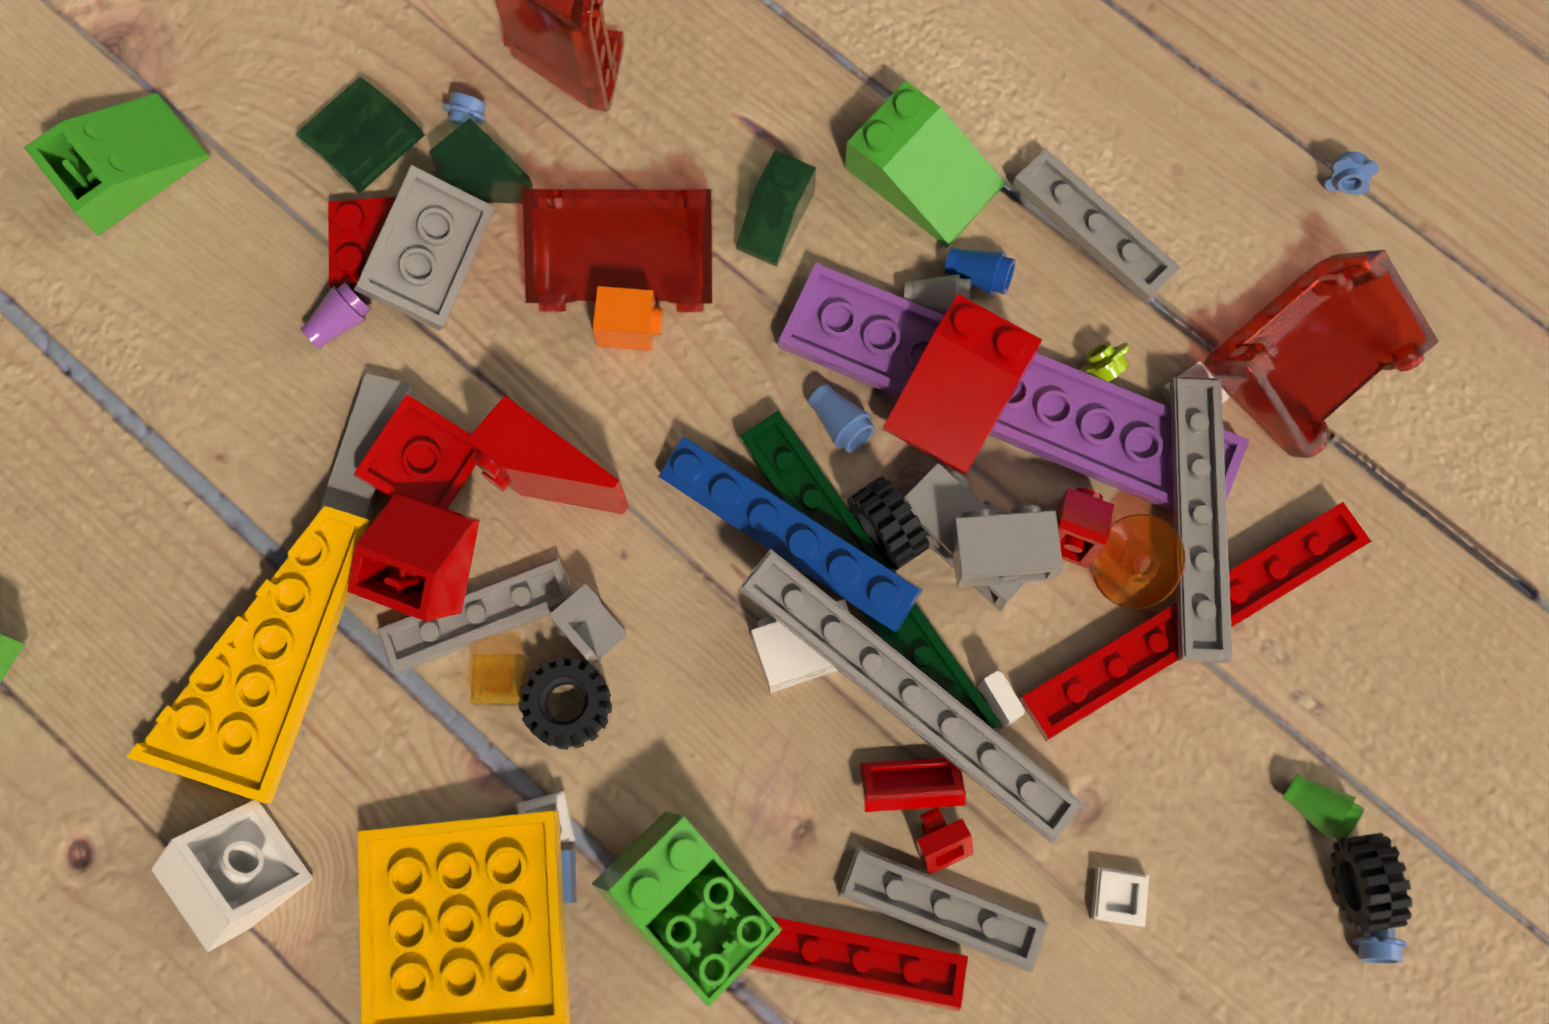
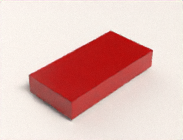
(911, 785)

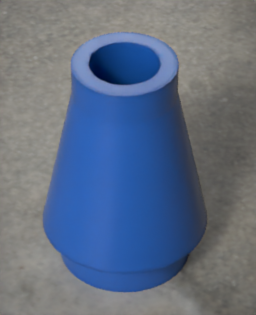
(987, 269)

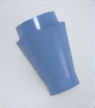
(844, 421)

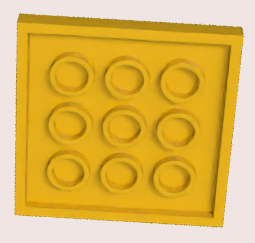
(463, 922)

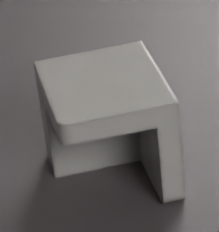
(588, 625)

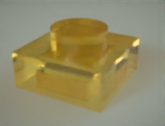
(497, 679)

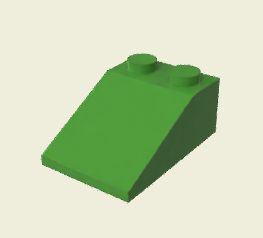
(922, 164)

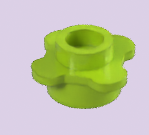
(1106, 361)

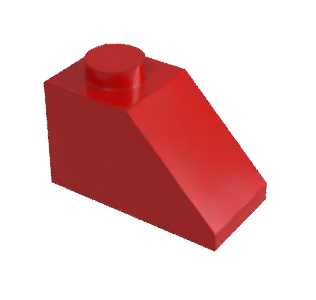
(1083, 525)

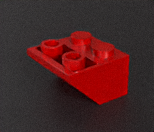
(415, 558)

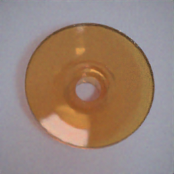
(1130, 542)

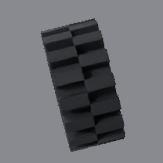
(889, 522)
(537, 692)
(1371, 882)

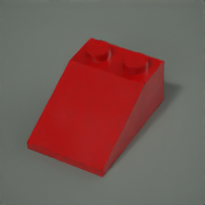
(962, 384)
(539, 463)

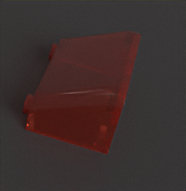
(565, 46)
(618, 241)
(1321, 347)

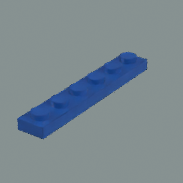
(791, 534)

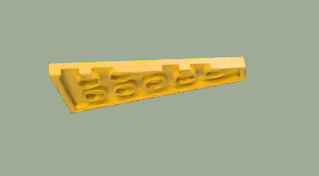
(257, 680)

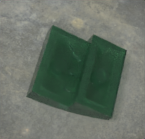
(360, 134)

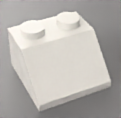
(230, 873)

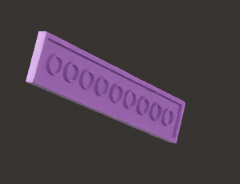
(1051, 414)

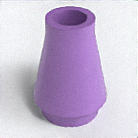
(336, 314)

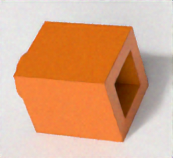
(626, 318)

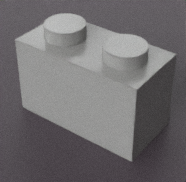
(1006, 547)

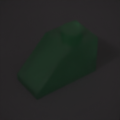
(478, 166)
(776, 207)

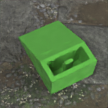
(116, 158)
(687, 906)

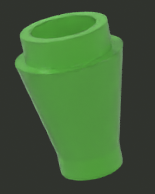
(1324, 807)

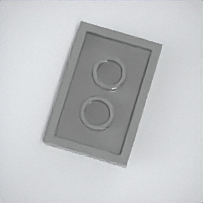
(424, 248)

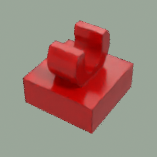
(943, 842)

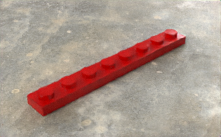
(1155, 642)

